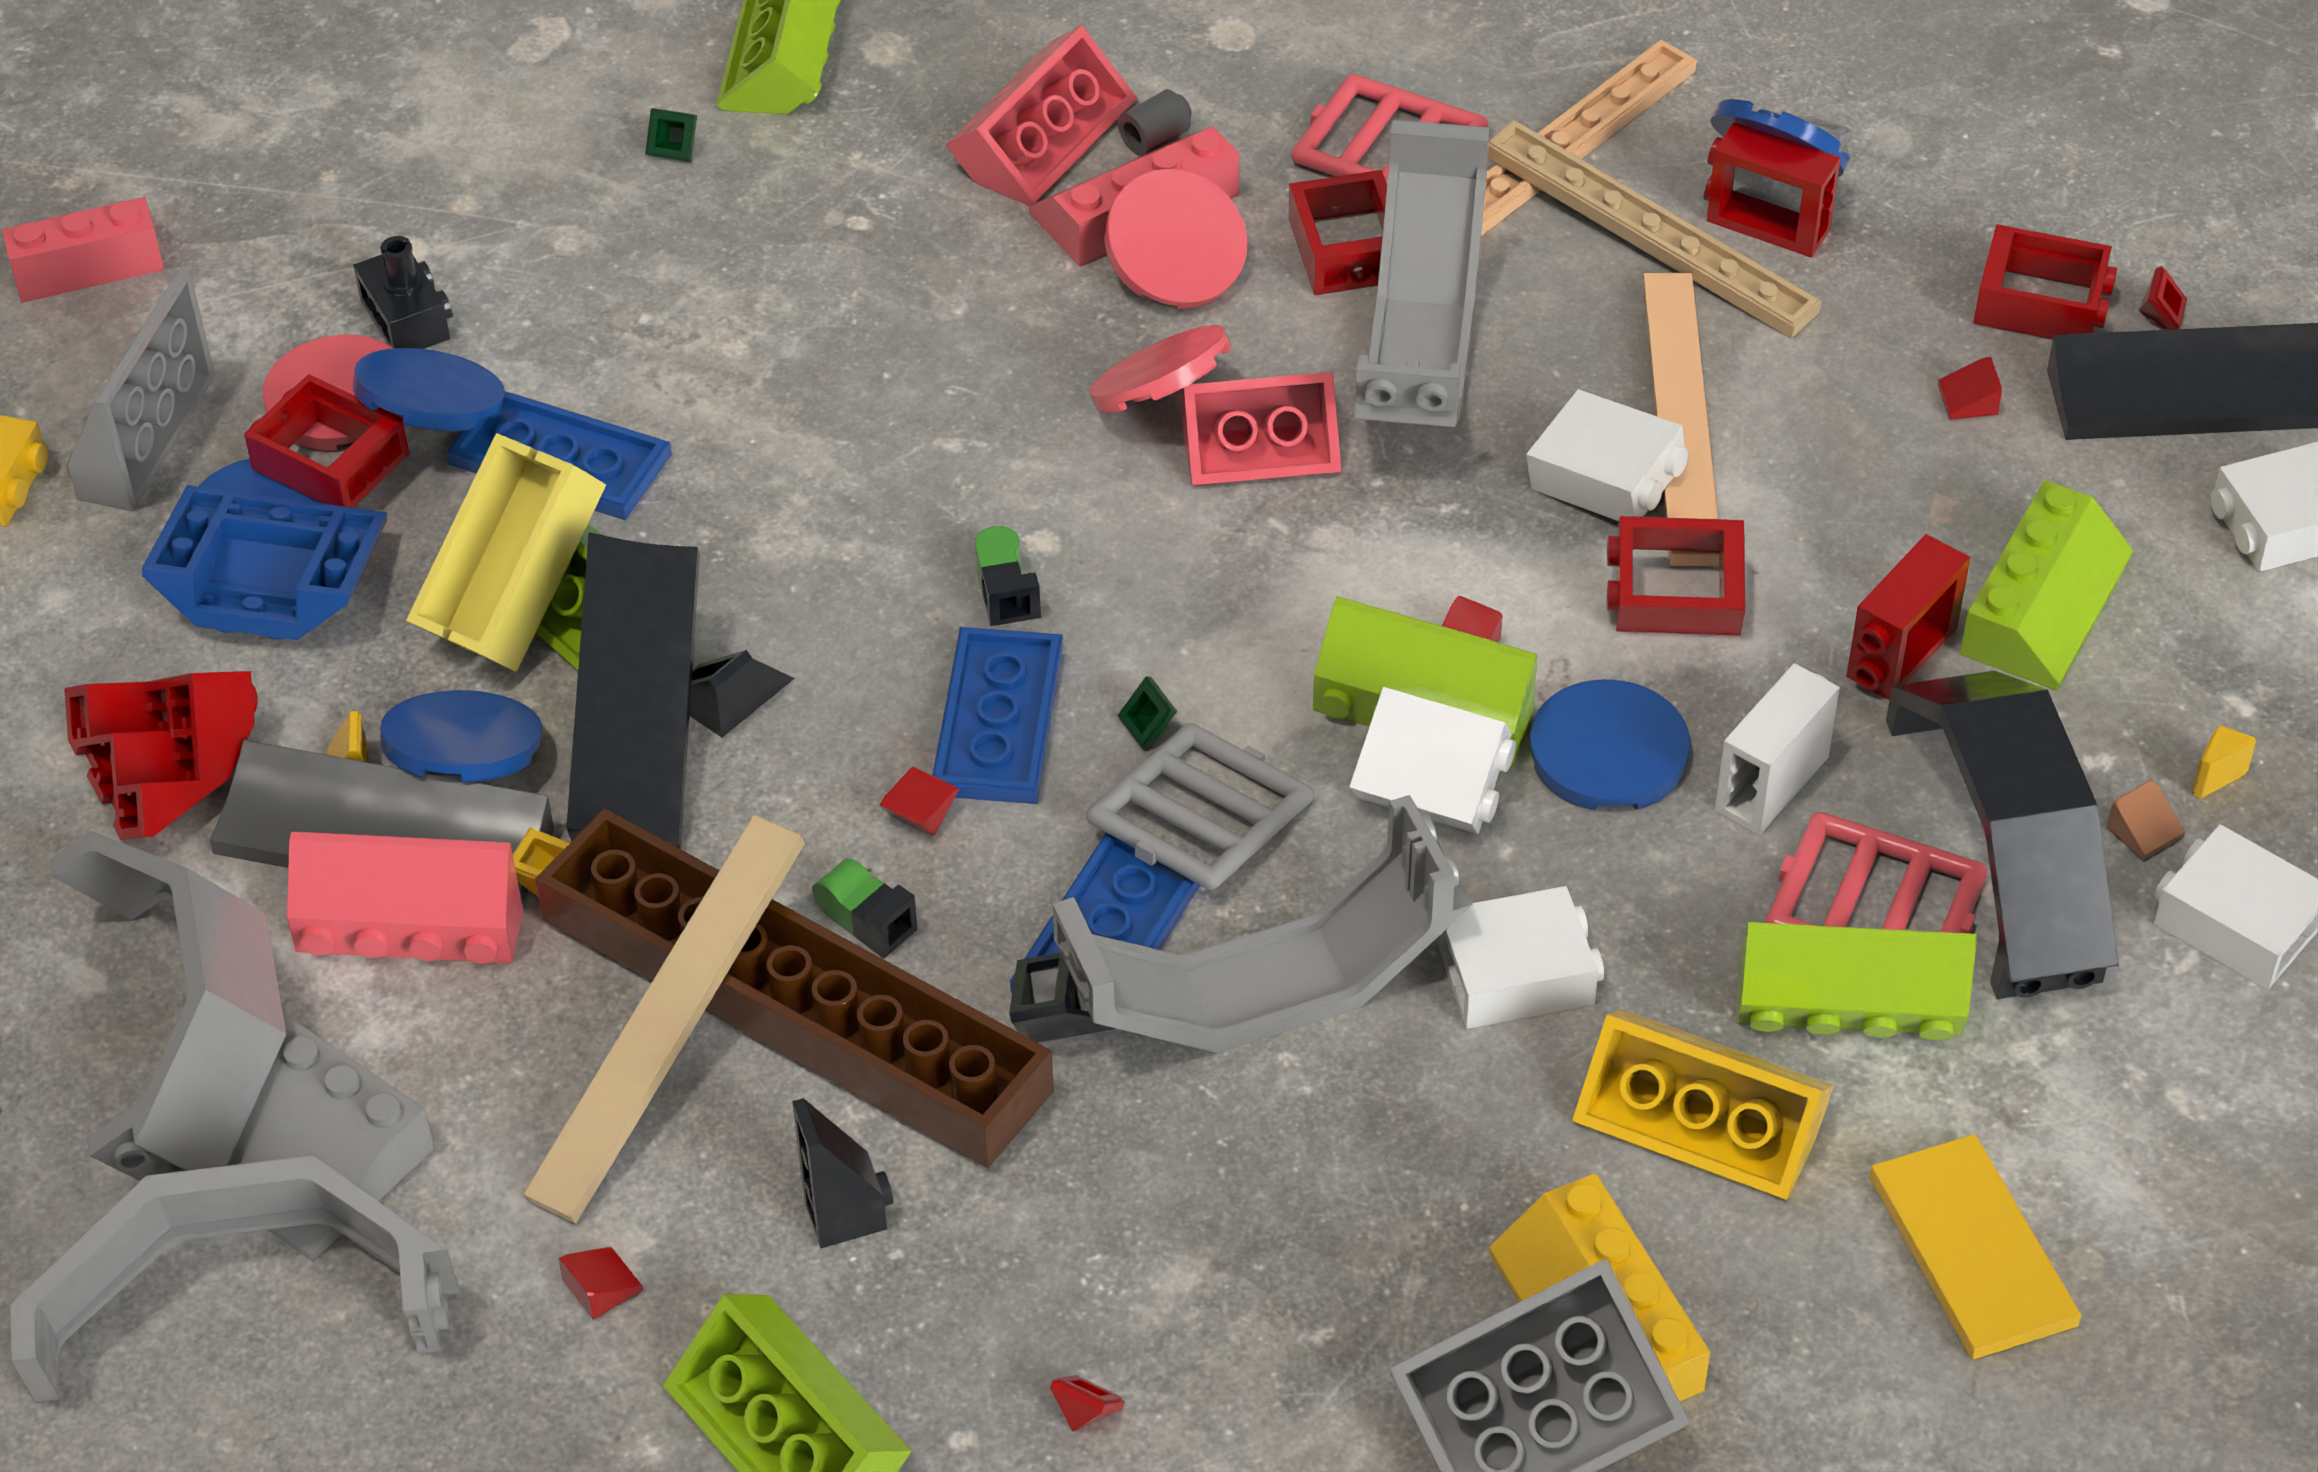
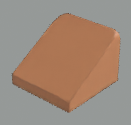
(2145, 820)

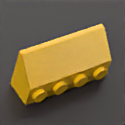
(1702, 1102)
(1580, 1227)

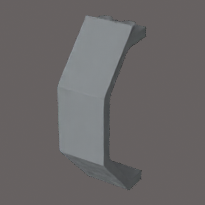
(1426, 275)
(1281, 973)
(225, 1028)
(215, 1204)

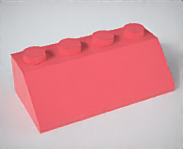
(1043, 119)
(1080, 213)
(403, 897)

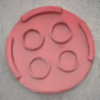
(1175, 238)
(330, 360)
(1160, 368)

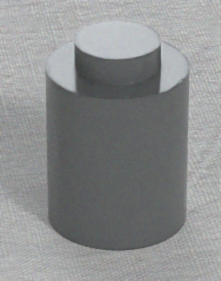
(1154, 122)

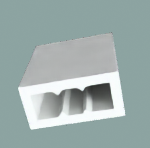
(1607, 457)
(2271, 506)
(1776, 748)
(1435, 756)
(2239, 905)
(1520, 958)

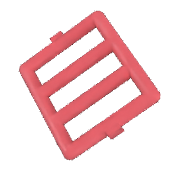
(1390, 100)
(1870, 842)

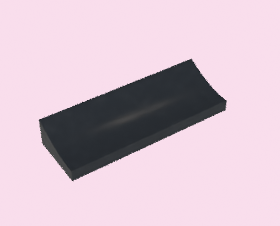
(2186, 381)
(634, 685)

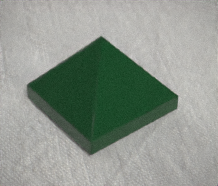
(671, 134)
(1147, 713)

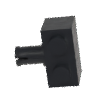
(403, 297)

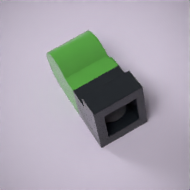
(1005, 591)
(866, 906)

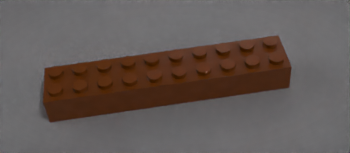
(808, 993)

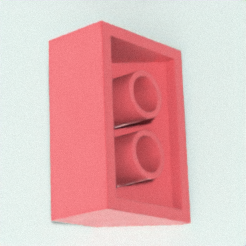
(83, 249)
(1260, 428)

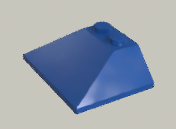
(260, 560)

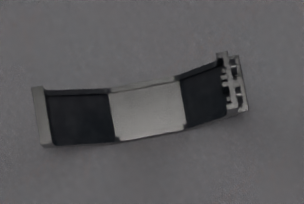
(2035, 823)

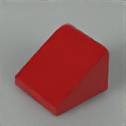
(1972, 390)
(1474, 619)
(920, 800)
(598, 1279)

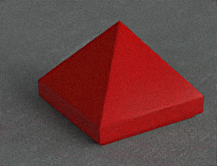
(2164, 300)
(1084, 1401)

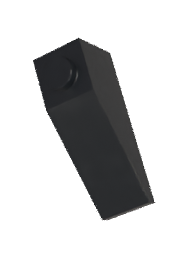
(838, 1180)

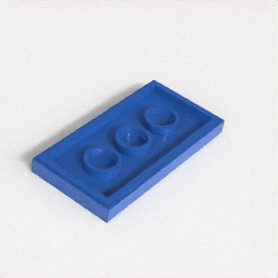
(608, 452)
(998, 714)
(1123, 899)

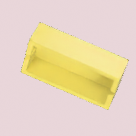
(506, 552)

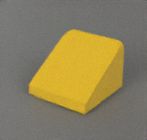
(350, 739)
(2223, 760)
(534, 855)

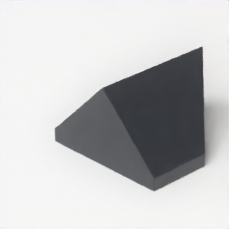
(731, 690)
(1047, 1001)

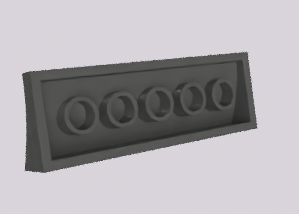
(321, 793)

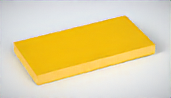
(1974, 1247)

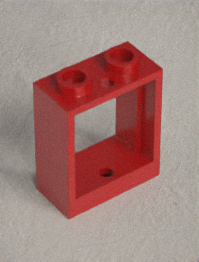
(1780, 160)
(2046, 258)
(1332, 265)
(356, 472)
(1678, 613)
(1907, 616)

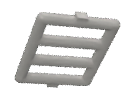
(1235, 848)

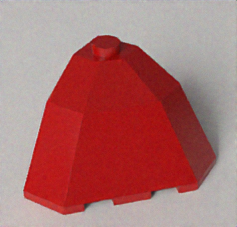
(160, 742)

